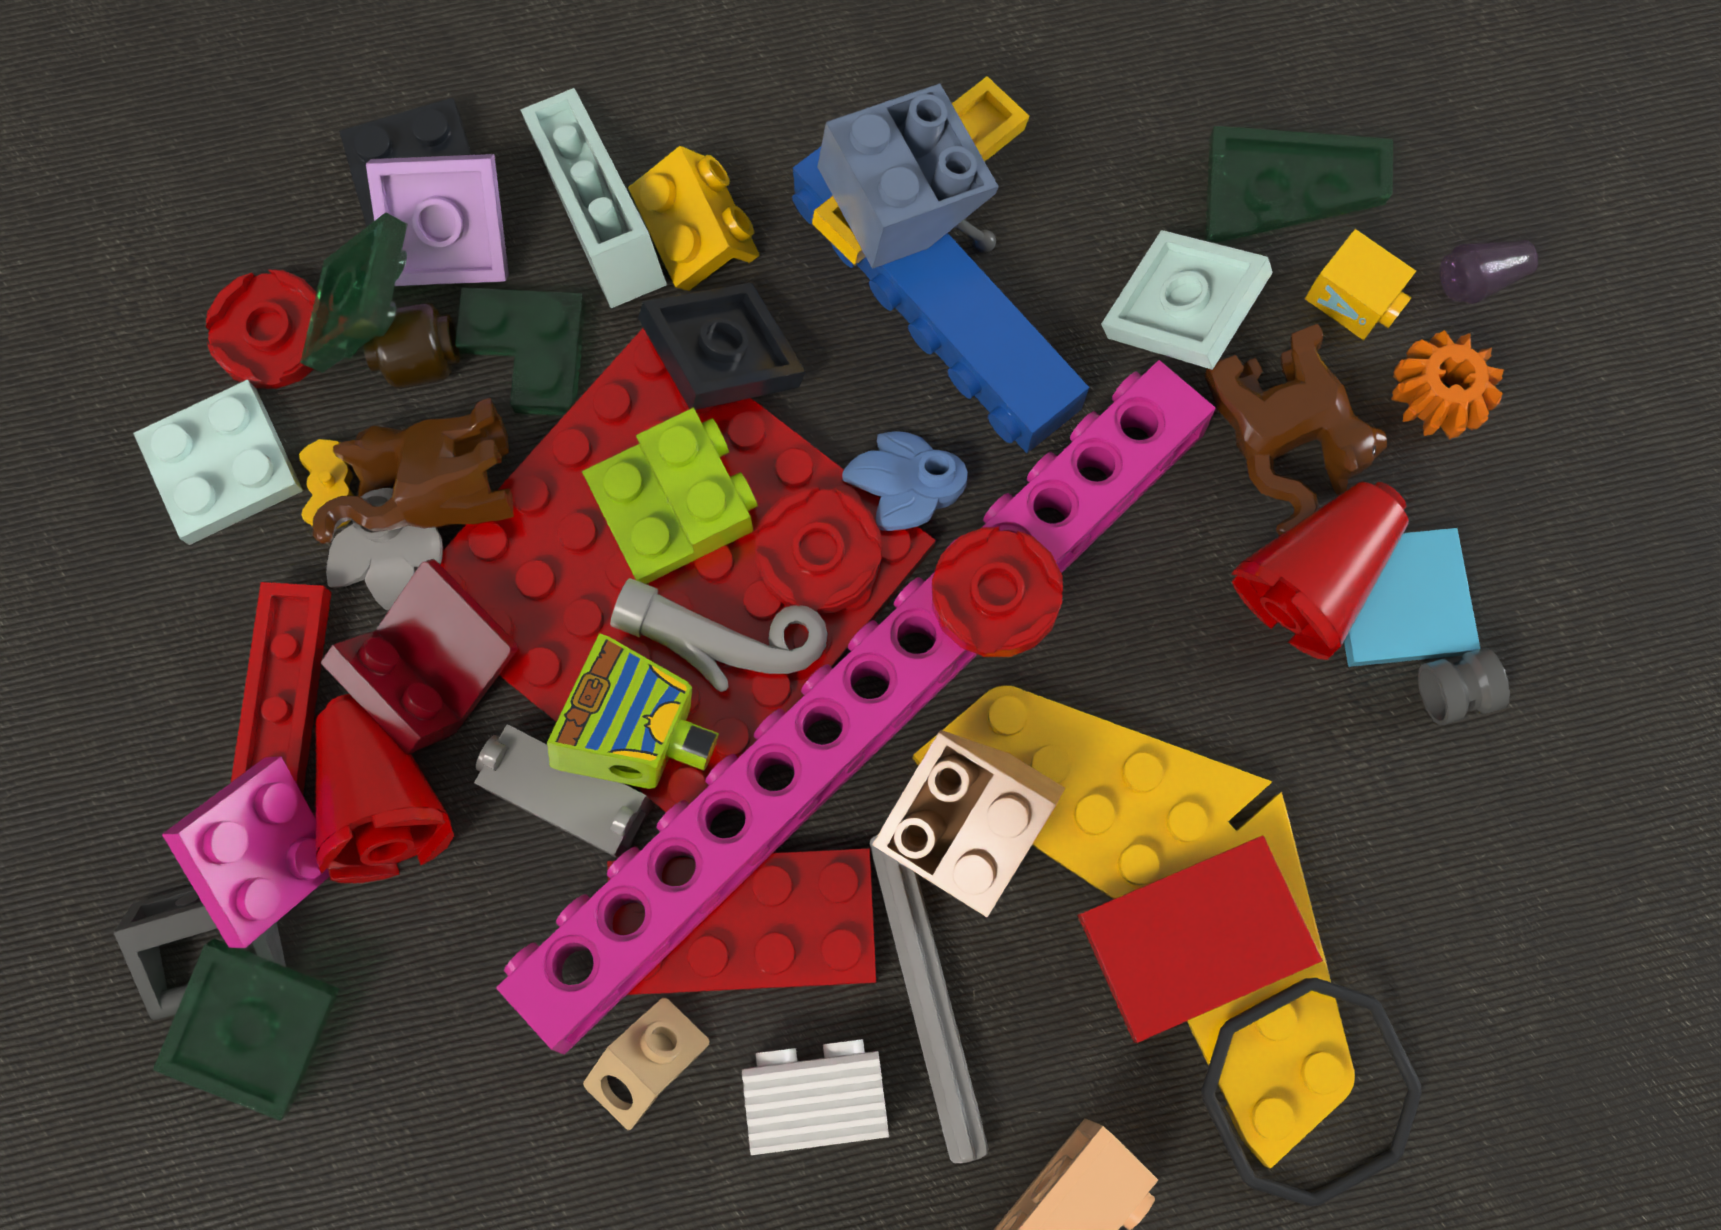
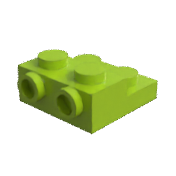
(672, 496)

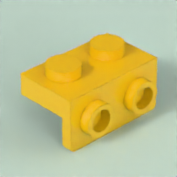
(692, 216)

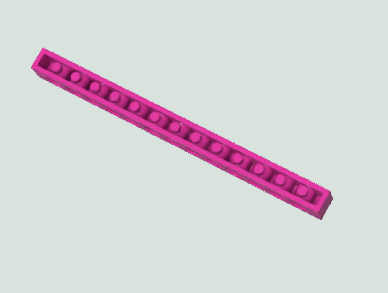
(563, 1013)

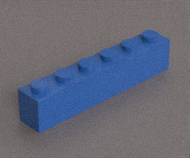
(970, 327)

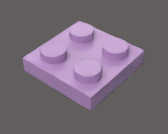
(449, 213)

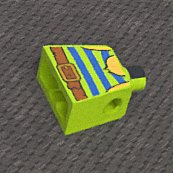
(627, 720)

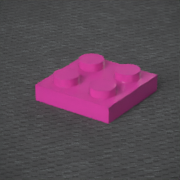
(250, 851)

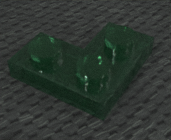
(538, 330)

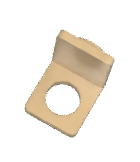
(646, 1060)

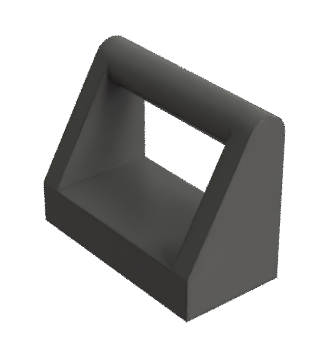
(165, 921)

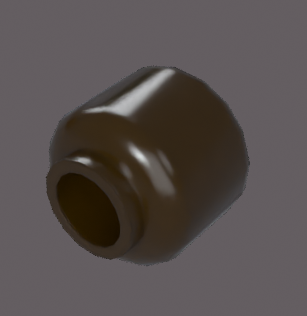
(415, 347)

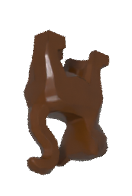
(1290, 415)
(434, 472)

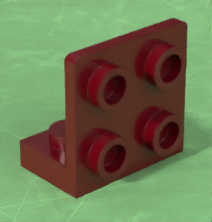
(423, 660)

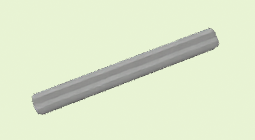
(931, 1009)

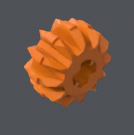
(1465, 370)

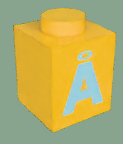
(1362, 286)

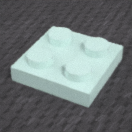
(1187, 298)
(217, 462)

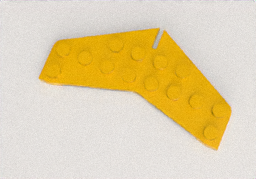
(1148, 811)

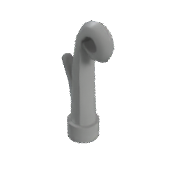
(703, 641)

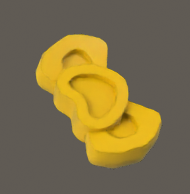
(327, 477)

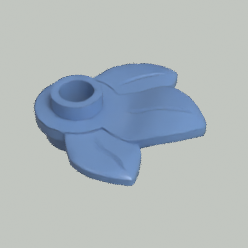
(908, 479)

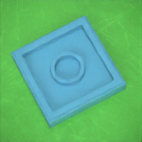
(1417, 605)

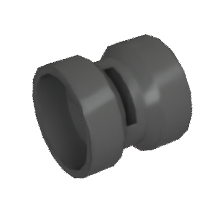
(1464, 686)

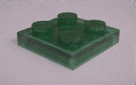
(356, 293)
(246, 1029)

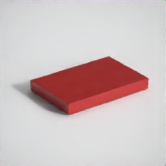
(1199, 939)

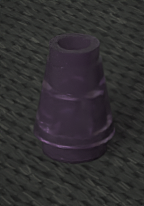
(1485, 268)

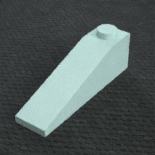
(594, 198)

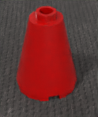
(1324, 567)
(370, 799)

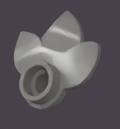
(381, 557)

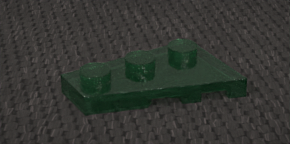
(1290, 178)

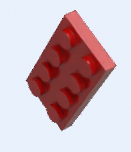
(784, 926)

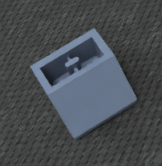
(903, 173)

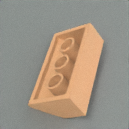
(1085, 1187)

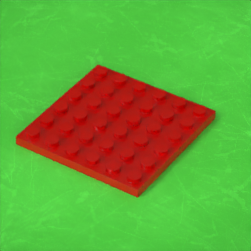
(559, 570)

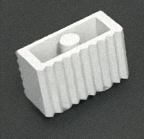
(814, 1100)

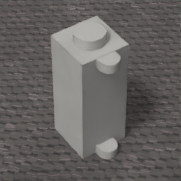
(583, 806)

